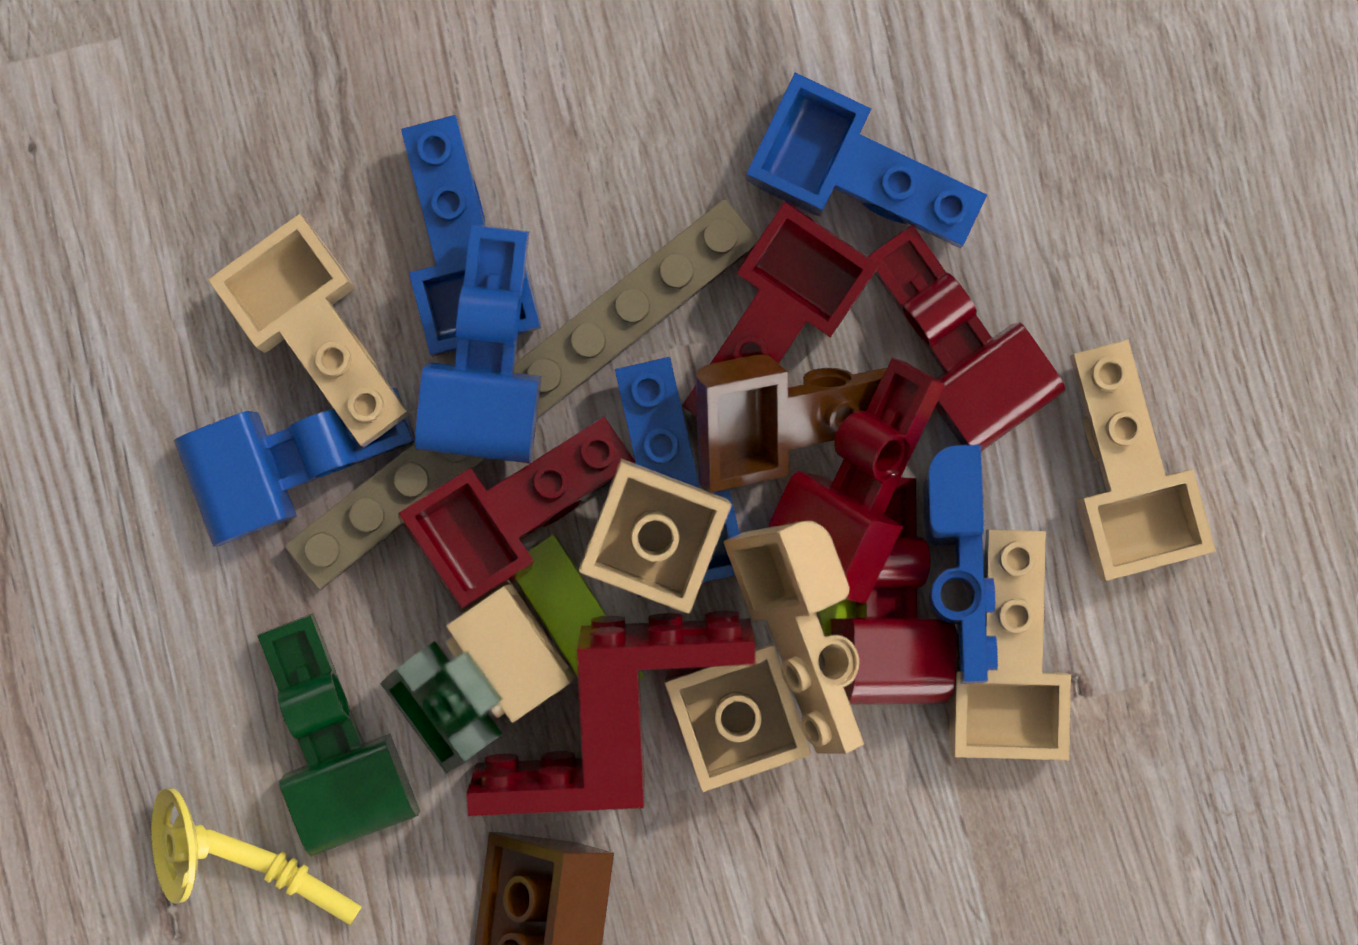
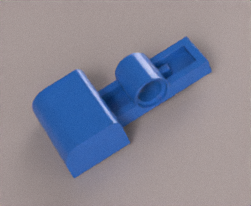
(819, 148)
(449, 208)
(480, 401)
(662, 440)
(246, 475)
(957, 518)

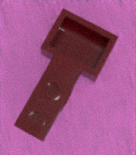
(801, 279)
(986, 379)
(874, 456)
(476, 532)
(897, 652)

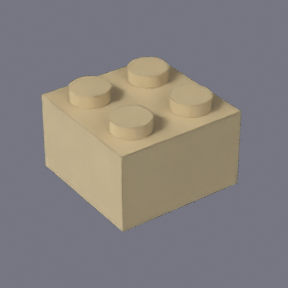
(655, 536)
(510, 651)
(737, 719)

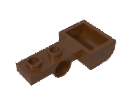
(754, 418)

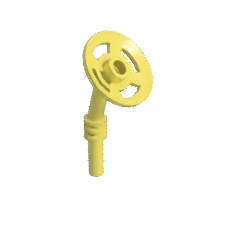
(184, 843)

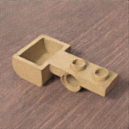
(288, 293)
(1144, 513)
(785, 580)
(1020, 706)

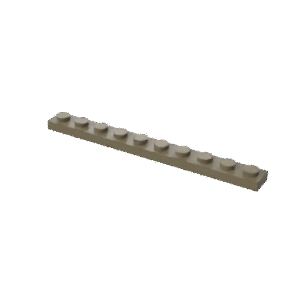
(564, 363)

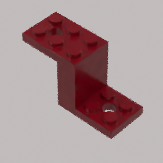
(610, 714)

